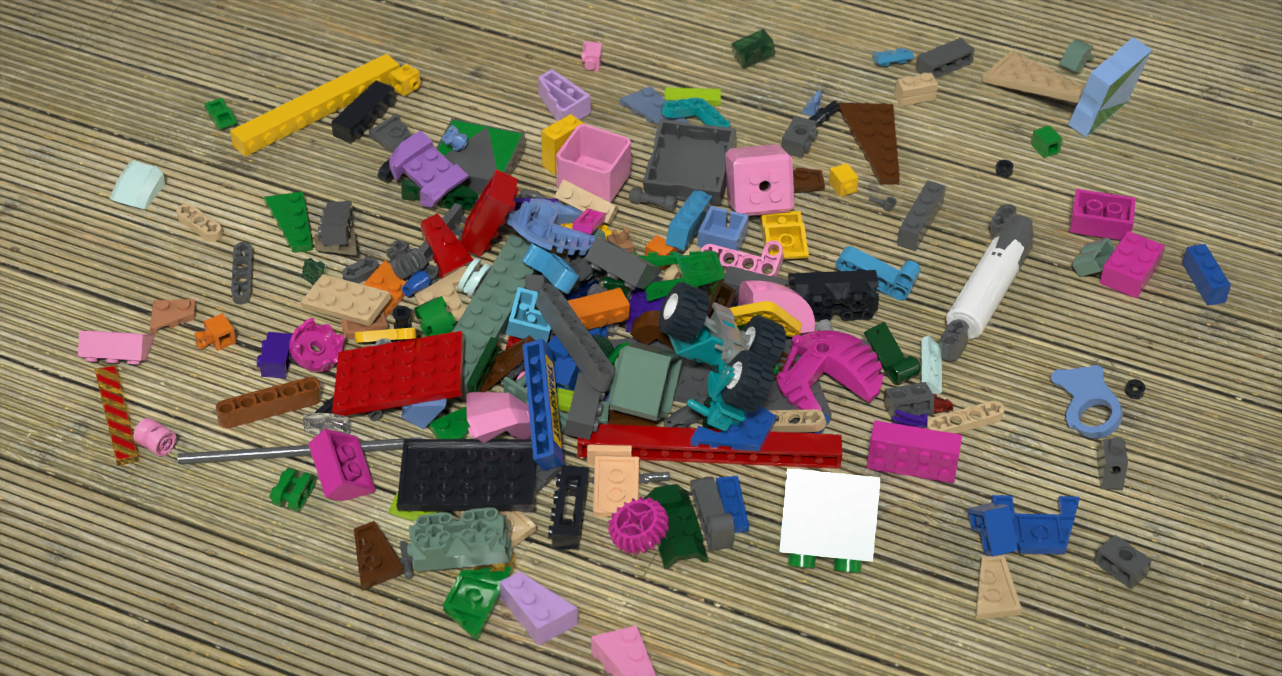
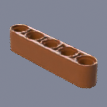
(268, 402)

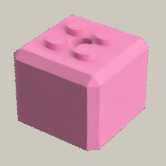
(595, 161)
(748, 168)

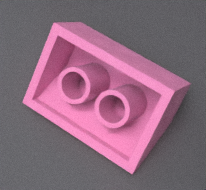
(114, 346)

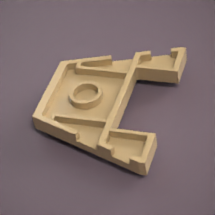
(445, 288)

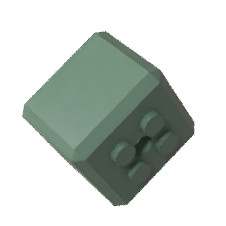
(645, 381)

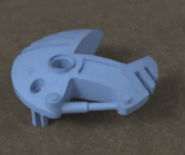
(544, 226)

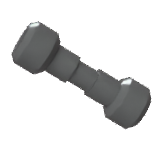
(668, 203)

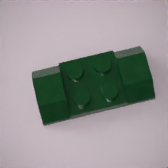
(684, 533)

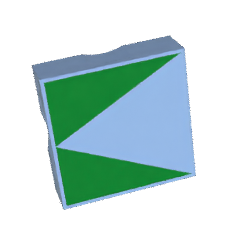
(1109, 87)

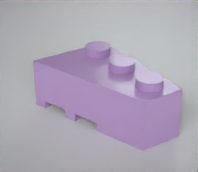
(563, 96)
(537, 608)

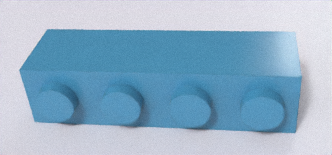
(688, 220)

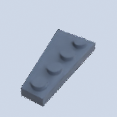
(647, 103)

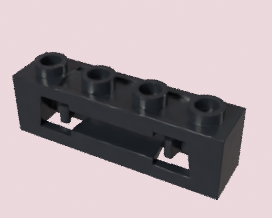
(561, 532)

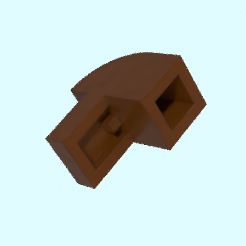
(646, 329)

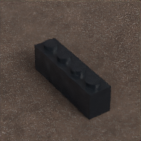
(363, 111)

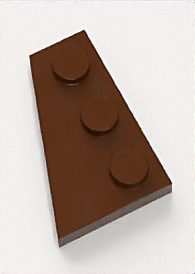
(505, 363)

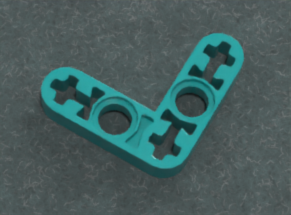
(694, 107)

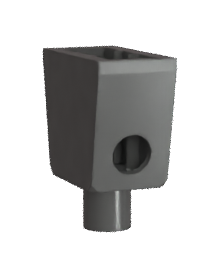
(1112, 453)

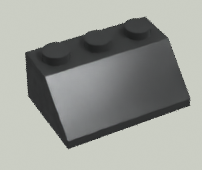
(621, 264)

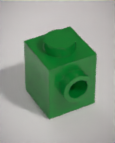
(1046, 141)

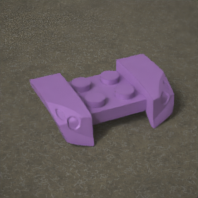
(425, 168)

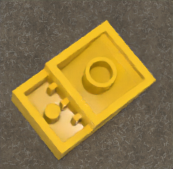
(788, 231)

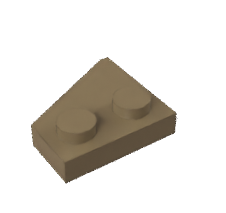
(349, 249)

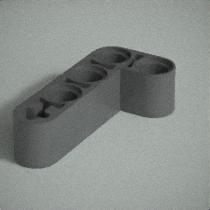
(715, 523)

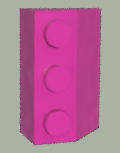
(341, 465)

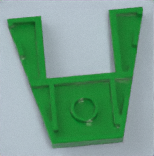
(695, 269)

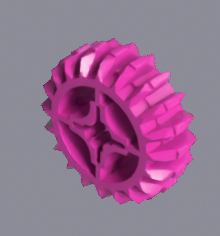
(652, 523)

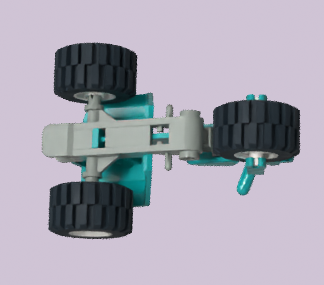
(741, 357)

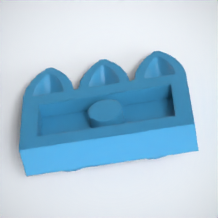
(900, 55)

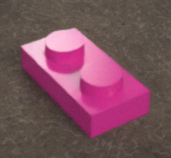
(589, 221)

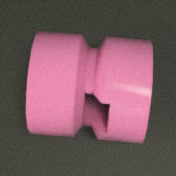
(154, 437)

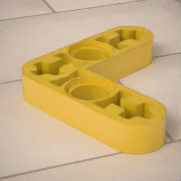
(769, 310)
(392, 334)

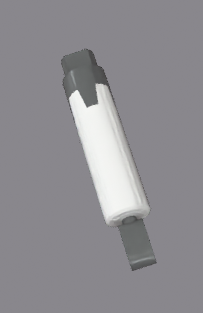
(989, 281)

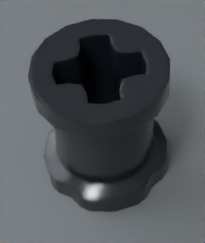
(401, 315)

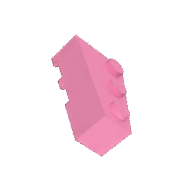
(622, 653)

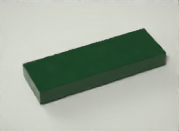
(483, 366)

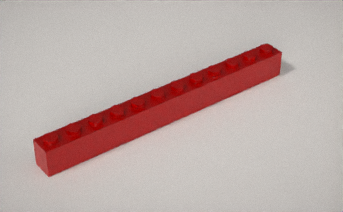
(674, 445)

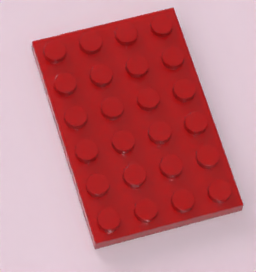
(399, 374)

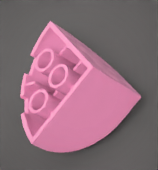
(786, 298)

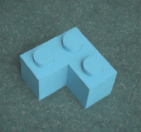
(525, 319)

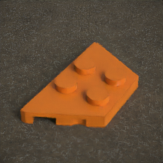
(386, 280)

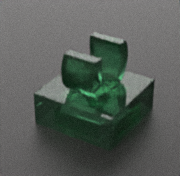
(312, 270)

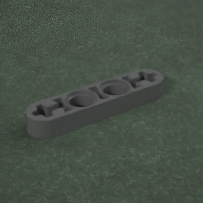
(238, 273)

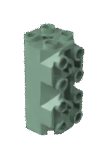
(450, 543)

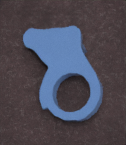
(1088, 390)

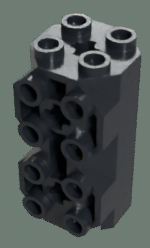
(845, 292)

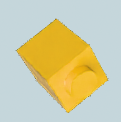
(843, 180)

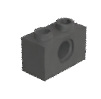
(799, 136)
(1123, 561)

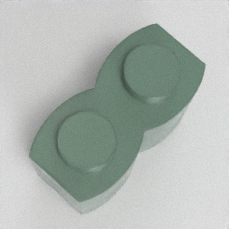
(1093, 257)

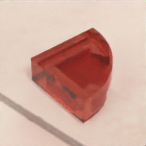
(942, 405)

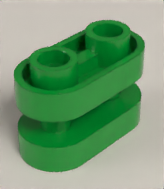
(293, 489)

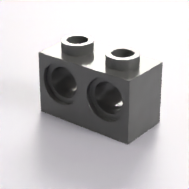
(910, 398)

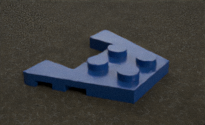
(746, 436)
(1043, 531)

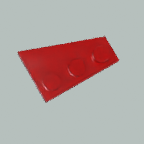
(447, 249)

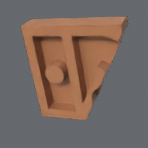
(171, 313)

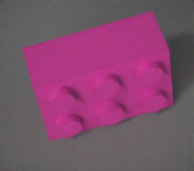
(1102, 214)
(1132, 264)

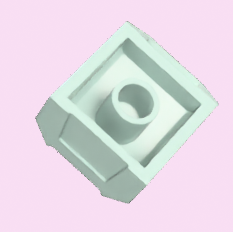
(138, 185)

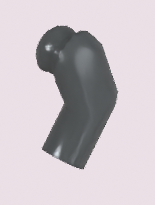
(528, 193)

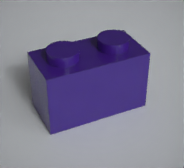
(275, 355)

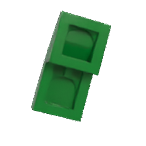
(220, 114)

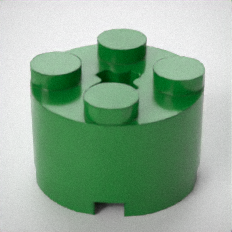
(434, 317)

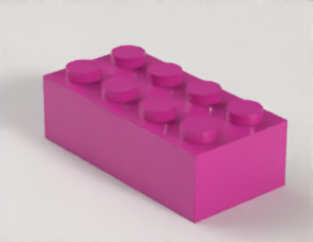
(914, 451)

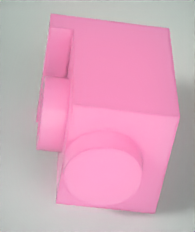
(592, 55)

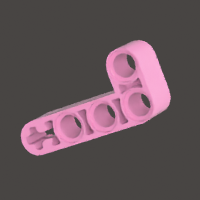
(741, 258)

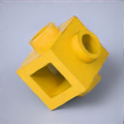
(405, 79)

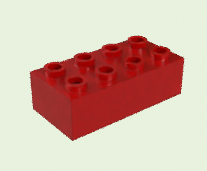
(489, 213)

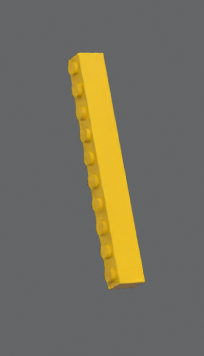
(311, 106)

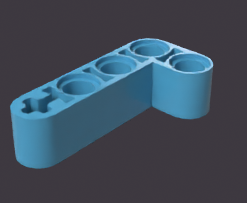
(552, 267)
(891, 280)

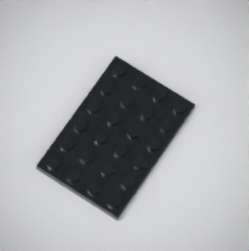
(466, 475)

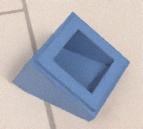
(813, 104)

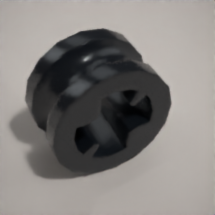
(1004, 164)
(1134, 383)

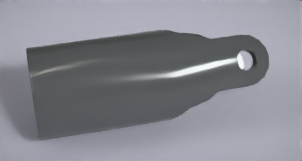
(683, 417)

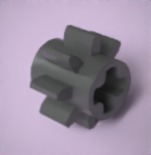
(397, 248)

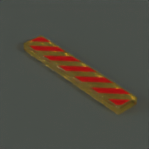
(116, 415)

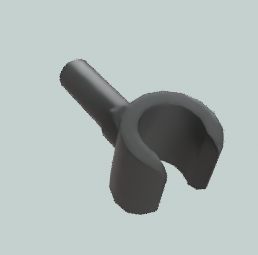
(887, 204)

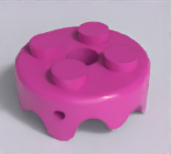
(319, 336)

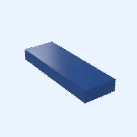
(733, 502)

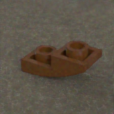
(621, 418)

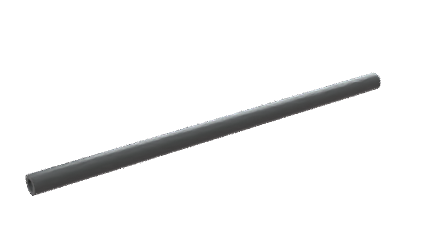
(278, 452)

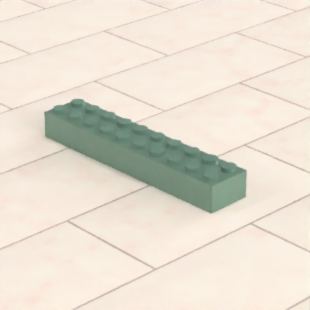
(492, 304)

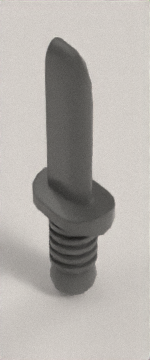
(406, 561)

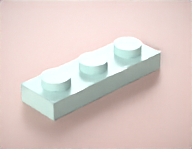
(931, 364)

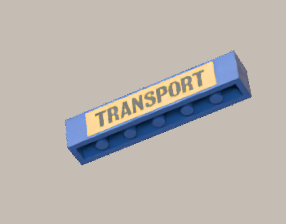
(543, 405)

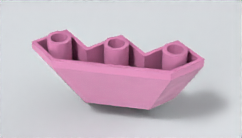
(495, 413)

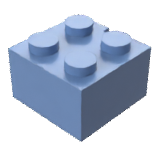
(715, 229)

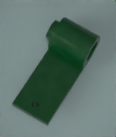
(890, 355)

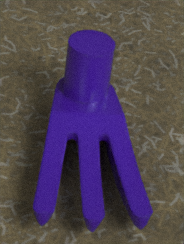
(910, 419)

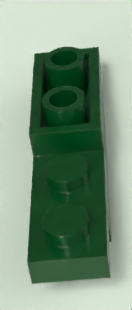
(460, 195)

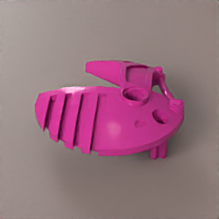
(831, 353)

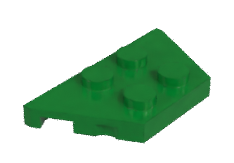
(474, 598)

